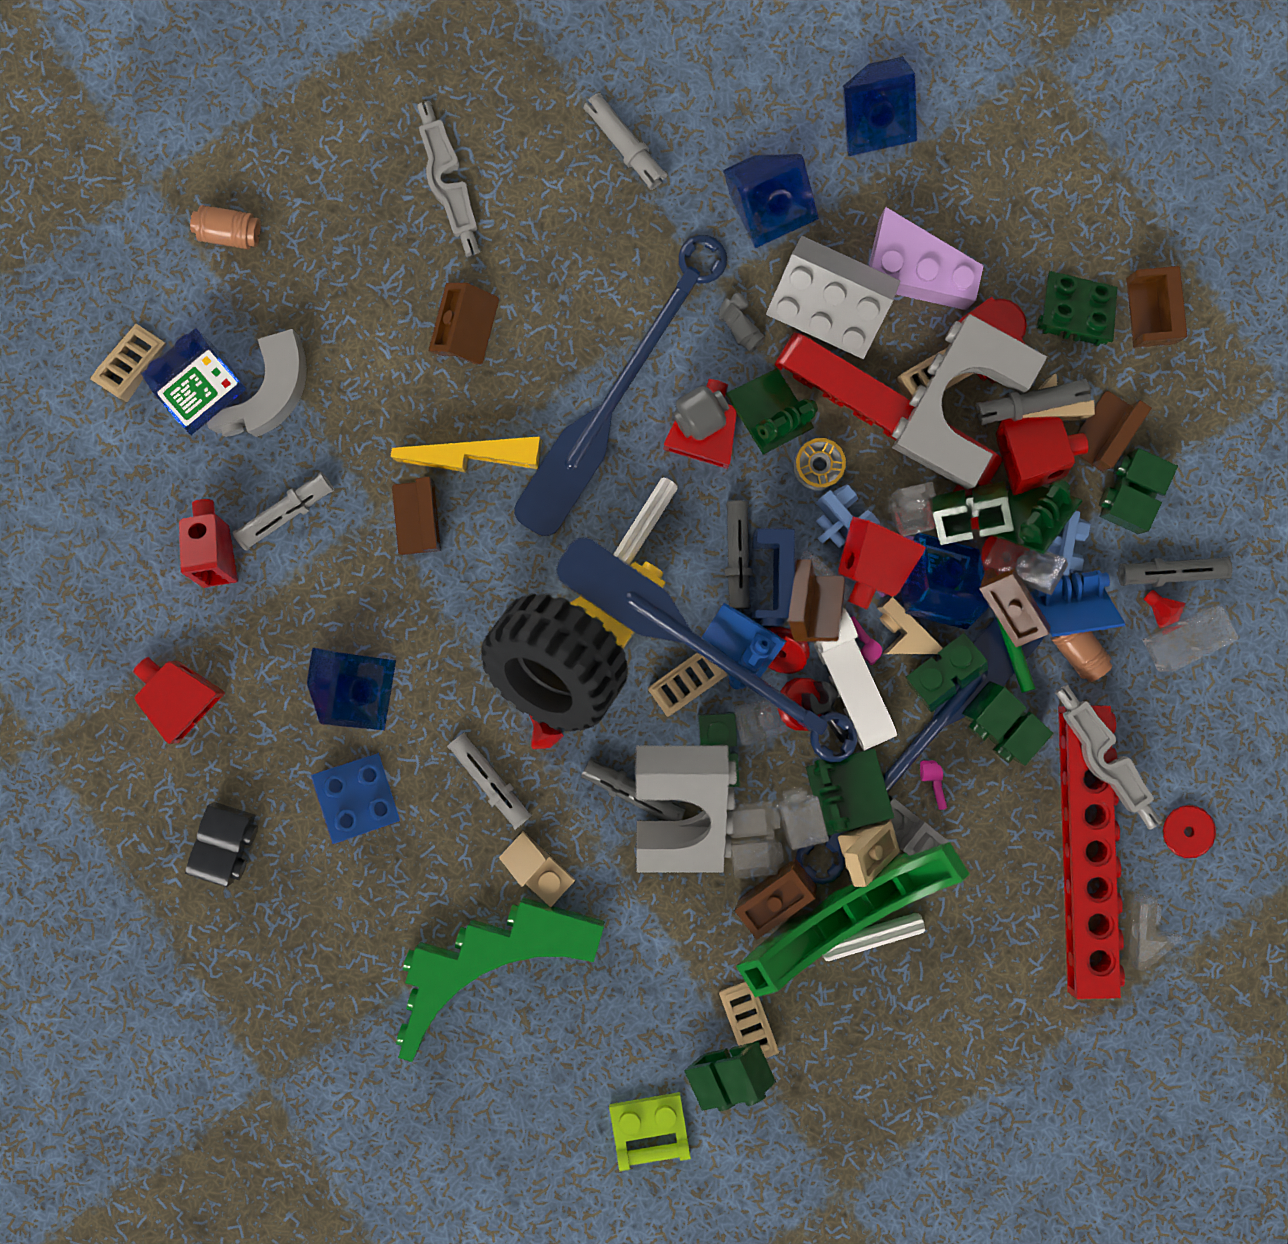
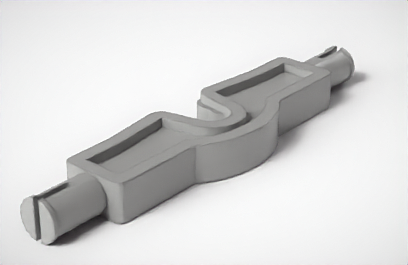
(442, 162)
(1095, 741)

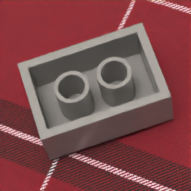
(833, 297)

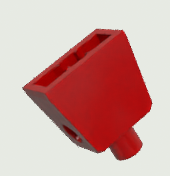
(715, 448)
(1037, 451)
(206, 547)
(876, 560)
(174, 697)

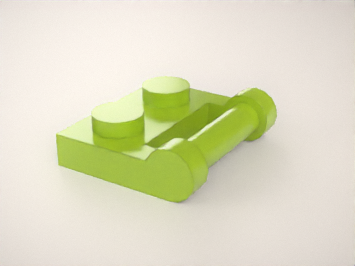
(648, 1119)

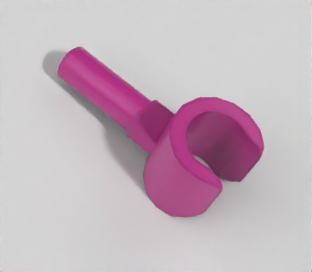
(871, 650)
(933, 772)

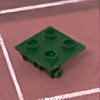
(1079, 308)
(772, 410)
(1040, 515)
(850, 792)

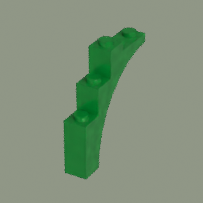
(846, 913)
(484, 947)

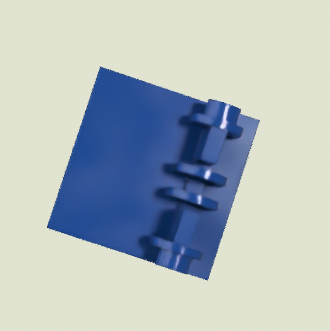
(1079, 605)
(743, 641)
(355, 798)

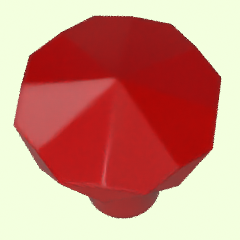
(1165, 610)
(544, 736)

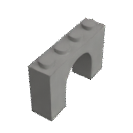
(972, 349)
(692, 776)

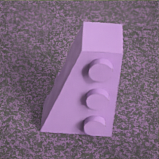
(924, 263)

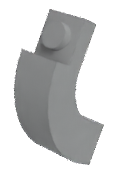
(278, 394)

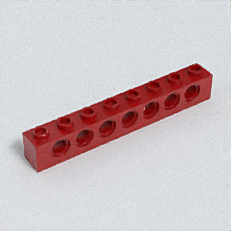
(1108, 976)

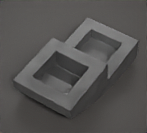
(912, 832)

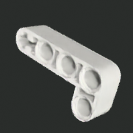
(856, 686)

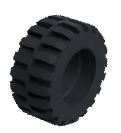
(554, 662)

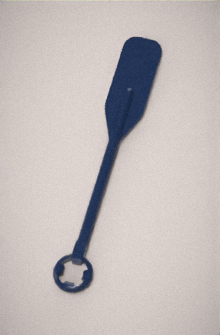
(584, 443)
(652, 613)
(999, 671)

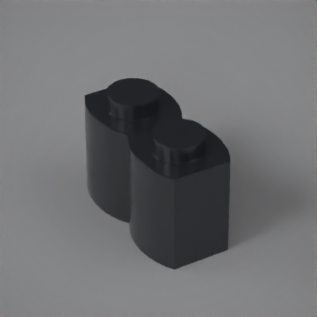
(221, 844)

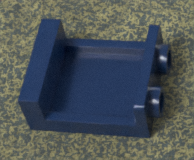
(783, 573)

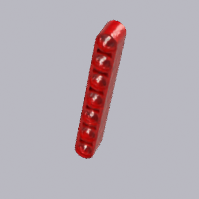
(856, 390)

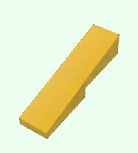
(454, 456)

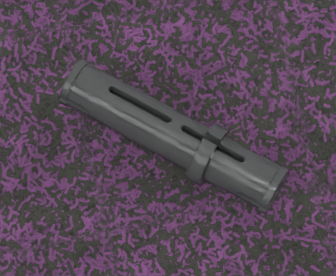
(1017, 404)
(738, 555)
(1135, 573)
(624, 787)

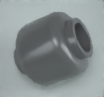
(700, 412)

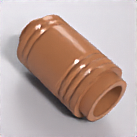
(225, 227)
(1084, 654)

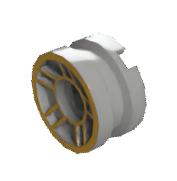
(831, 456)

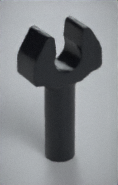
(826, 705)

